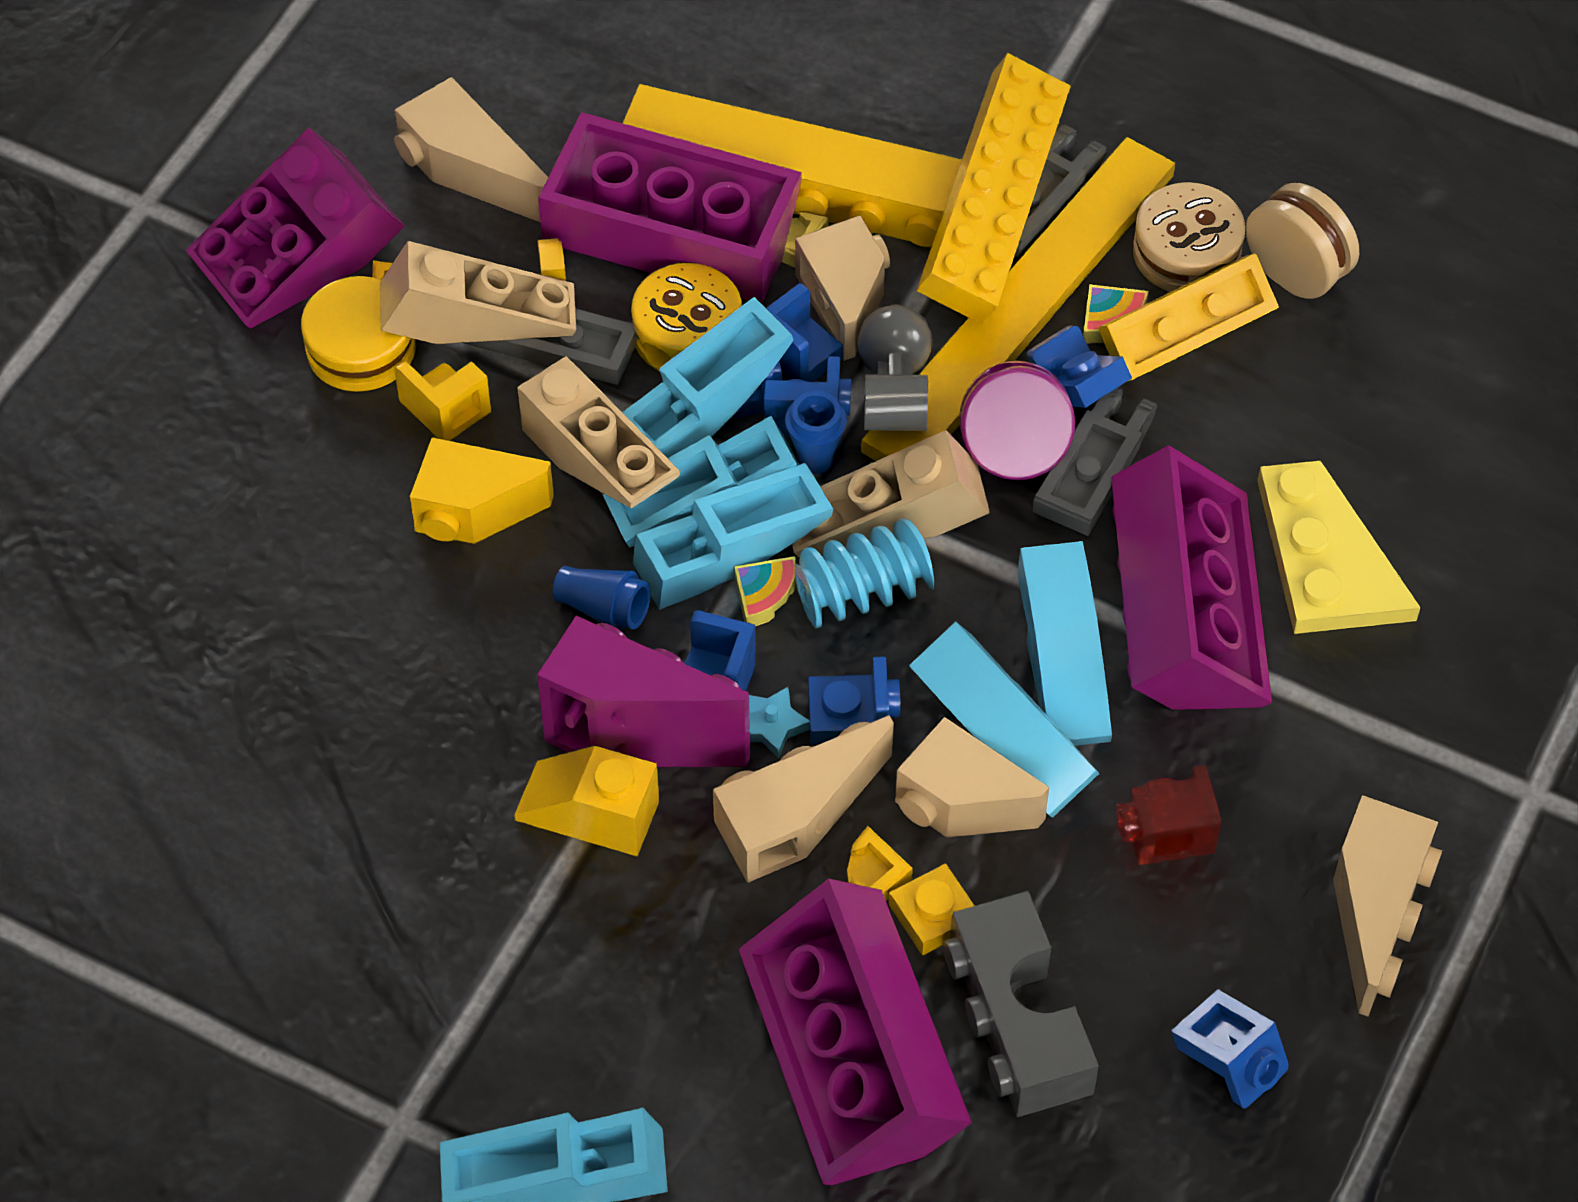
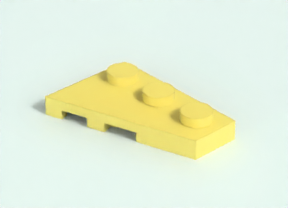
(1326, 555)

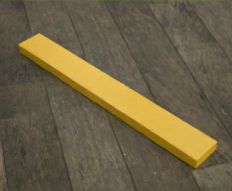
(1035, 287)

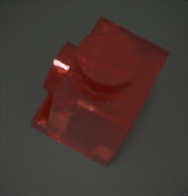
(1171, 818)

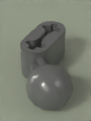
(895, 346)

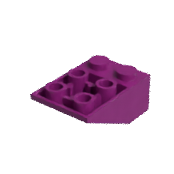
(294, 231)
(640, 702)

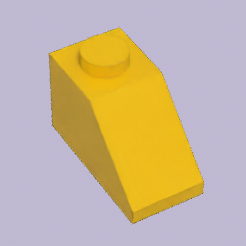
(476, 491)
(593, 797)

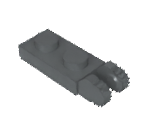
(1059, 182)
(1082, 481)

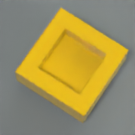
(927, 907)

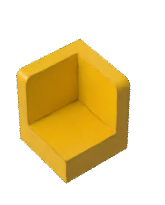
(444, 398)

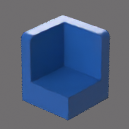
(811, 343)
(722, 647)

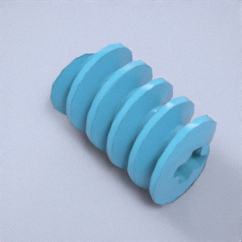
(862, 569)

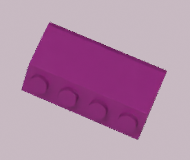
(667, 203)
(1189, 586)
(853, 1033)

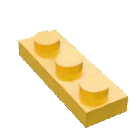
(1190, 316)

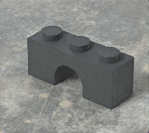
(1036, 1055)

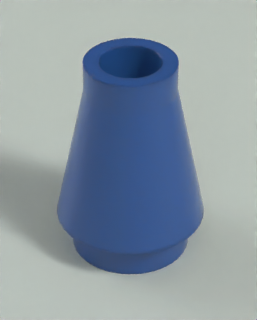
(815, 428)
(604, 595)

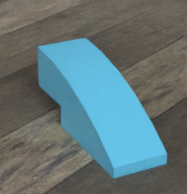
(711, 379)
(705, 471)
(728, 531)
(1065, 640)
(1002, 714)
(557, 1161)

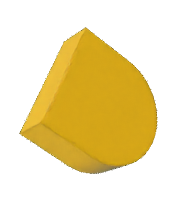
(551, 258)

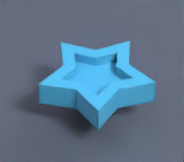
(774, 721)

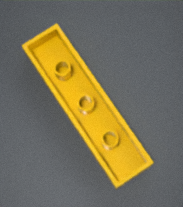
(994, 189)

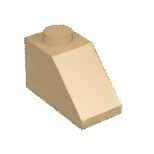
(844, 276)
(967, 787)

